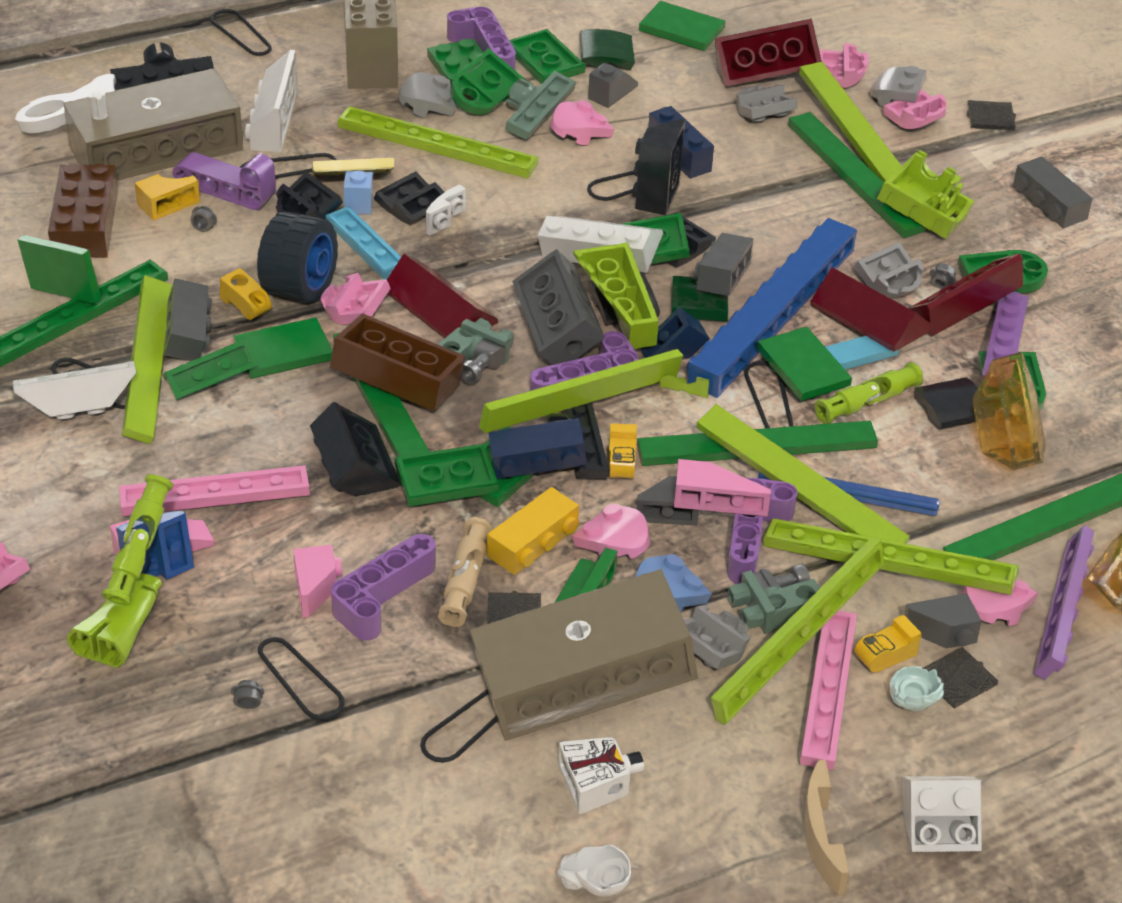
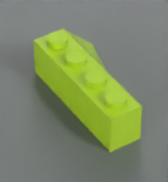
(621, 283)

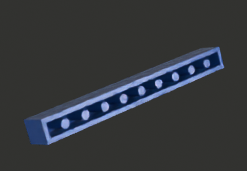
(771, 306)

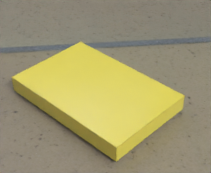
(339, 167)

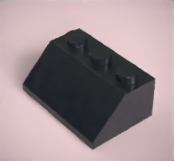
(658, 166)
(353, 452)

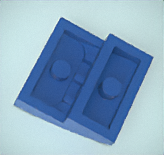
(171, 547)

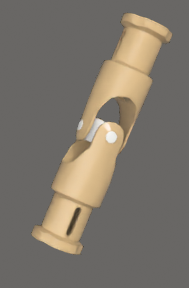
(464, 572)

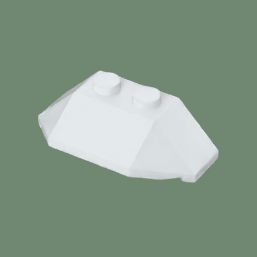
(76, 390)

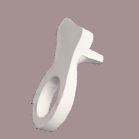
(29, 116)

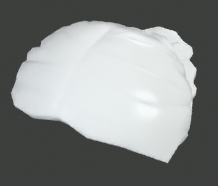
(597, 869)

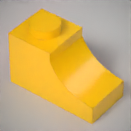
(164, 196)

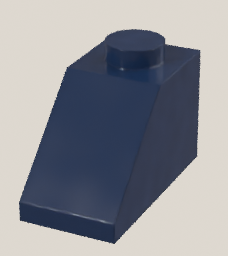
(678, 332)

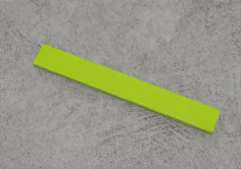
(850, 120)
(438, 142)
(148, 357)
(579, 391)
(811, 486)
(898, 556)
(797, 631)

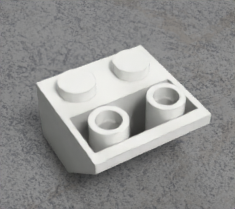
(942, 813)

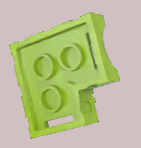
(927, 196)

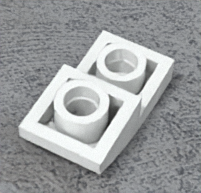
(444, 207)

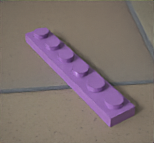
(1006, 328)
(1063, 604)

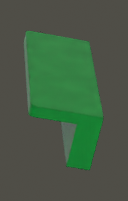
(210, 369)
(590, 575)

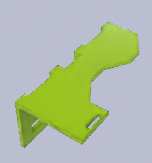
(698, 388)

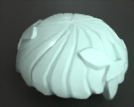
(916, 688)

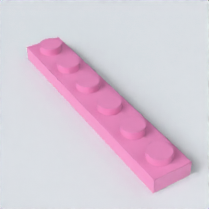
(224, 489)
(828, 690)

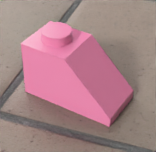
(315, 575)

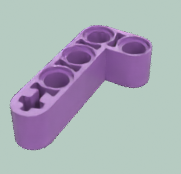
(483, 28)
(242, 186)
(614, 351)
(748, 528)
(360, 593)

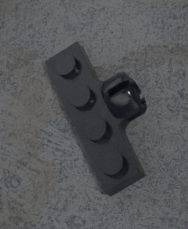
(158, 67)
(595, 455)

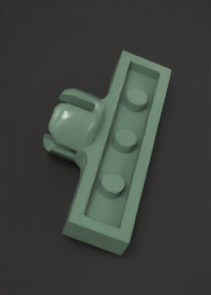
(536, 103)

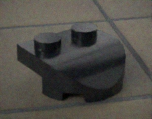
(307, 197)

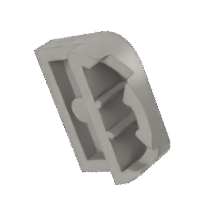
(898, 84)
(427, 93)
(758, 102)
(891, 271)
(717, 638)

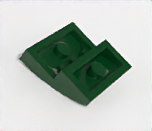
(606, 46)
(698, 303)

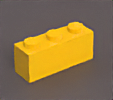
(532, 530)

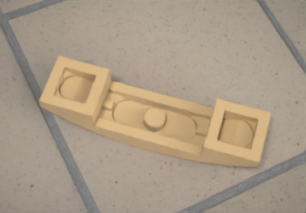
(827, 857)

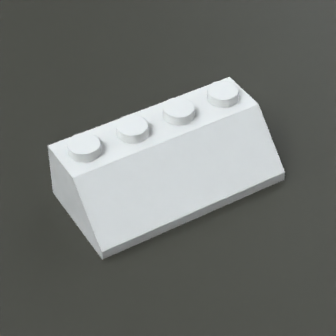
(273, 105)
(577, 234)

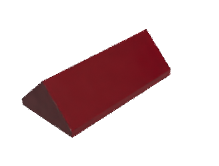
(766, 52)
(971, 293)
(433, 297)
(868, 311)

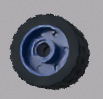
(297, 256)

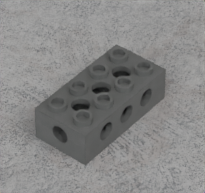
(558, 309)

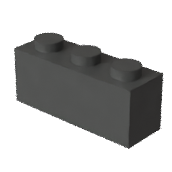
(1052, 192)
(724, 264)
(187, 320)

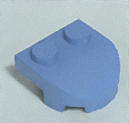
(684, 585)

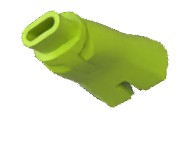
(113, 627)

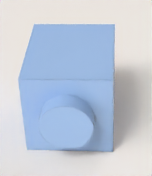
(358, 191)

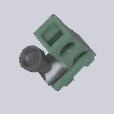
(481, 345)
(771, 598)

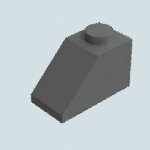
(609, 85)
(658, 505)
(946, 620)

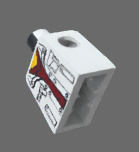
(596, 771)

